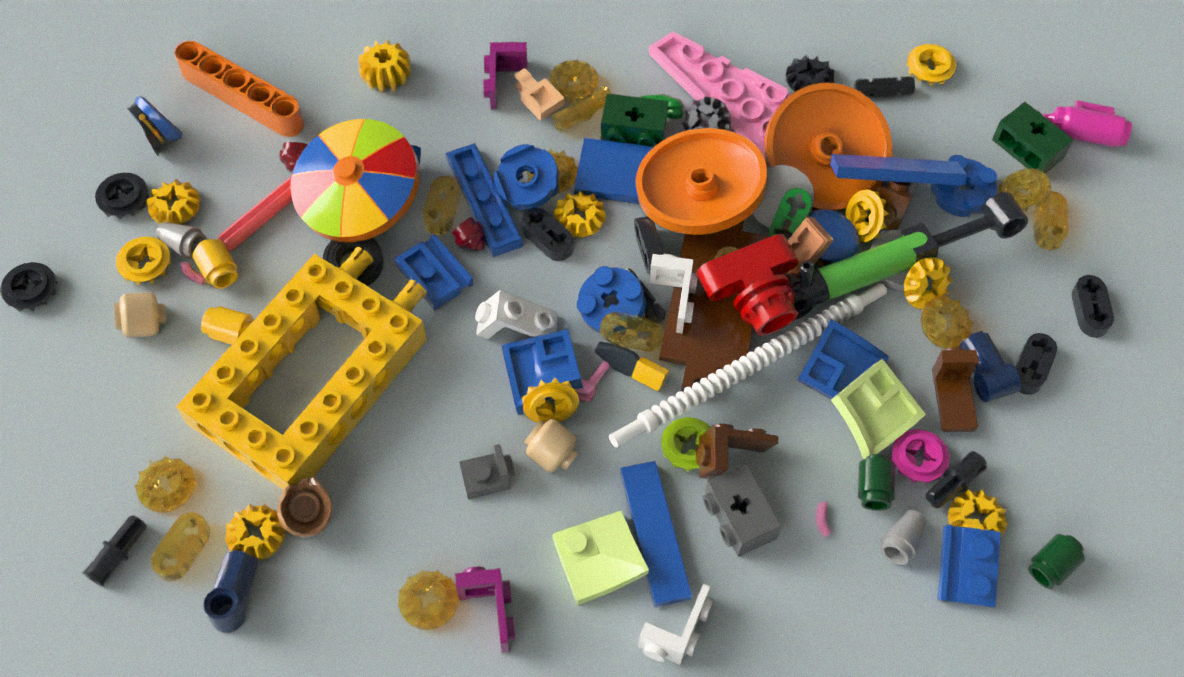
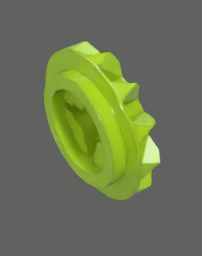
(682, 430)

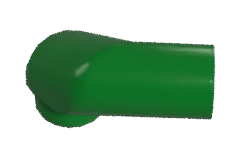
(675, 105)

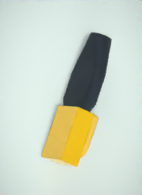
(632, 365)

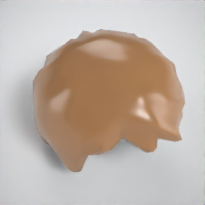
(305, 508)

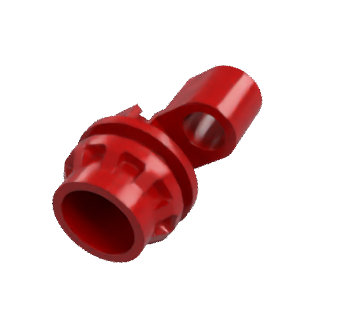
(759, 278)

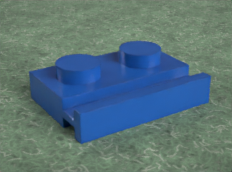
(435, 270)
(969, 566)

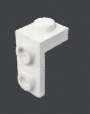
(676, 272)
(514, 313)
(665, 645)

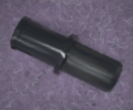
(956, 479)
(115, 550)

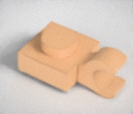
(539, 96)

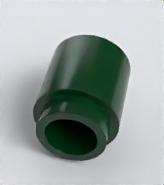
(876, 482)
(1056, 560)

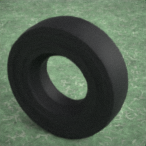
(336, 250)

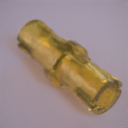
(580, 109)

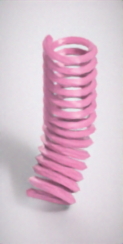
(192, 274)
(823, 528)

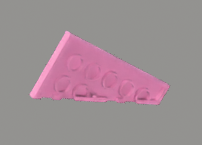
(745, 93)

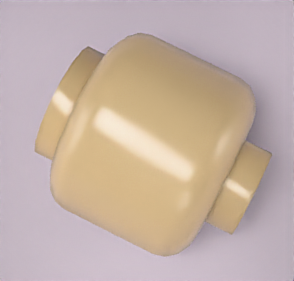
(139, 315)
(551, 445)

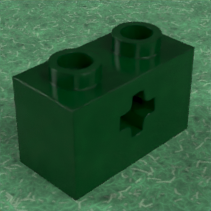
(634, 120)
(1032, 138)

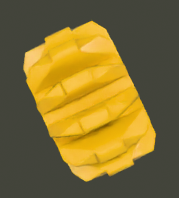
(384, 65)

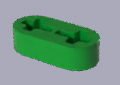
(784, 208)

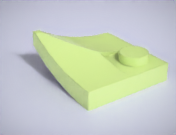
(877, 408)
(599, 556)

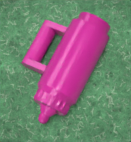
(1092, 123)

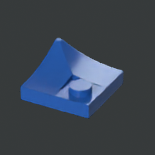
(538, 360)
(838, 360)

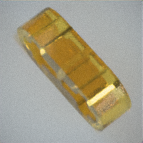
(435, 203)
(1057, 221)
(629, 338)
(180, 546)

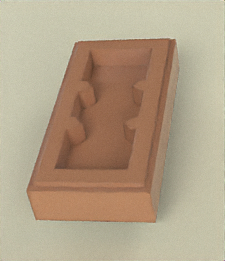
(809, 242)

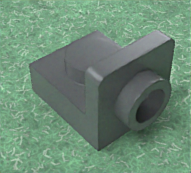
(487, 473)

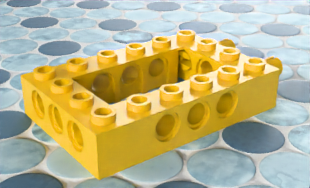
(389, 343)

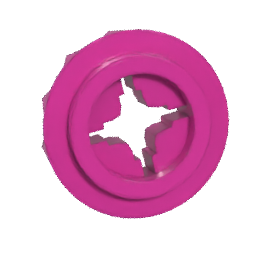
(933, 450)

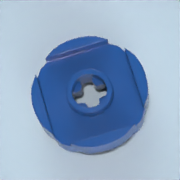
(531, 194)
(963, 203)
(603, 284)

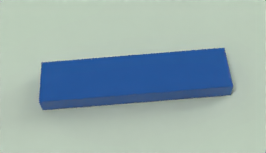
(898, 169)
(484, 200)
(655, 534)

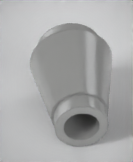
(180, 238)
(903, 539)

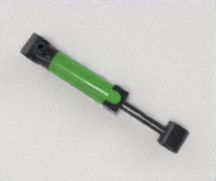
(916, 243)

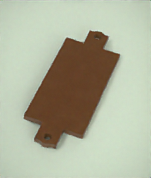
(716, 328)

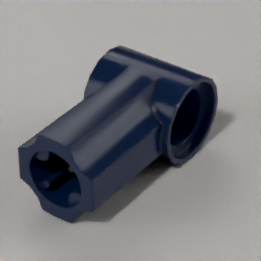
(992, 375)
(231, 589)

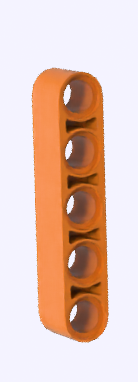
(239, 88)

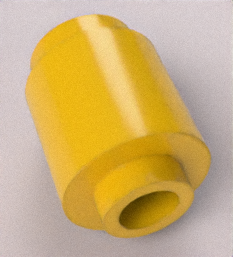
(215, 263)
(225, 324)

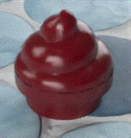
(291, 153)
(469, 235)

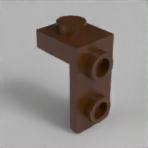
(897, 200)
(953, 389)
(714, 445)

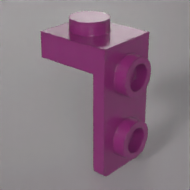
(502, 58)
(479, 582)

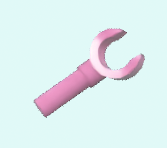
(589, 387)

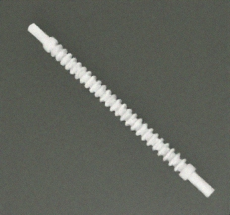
(649, 420)

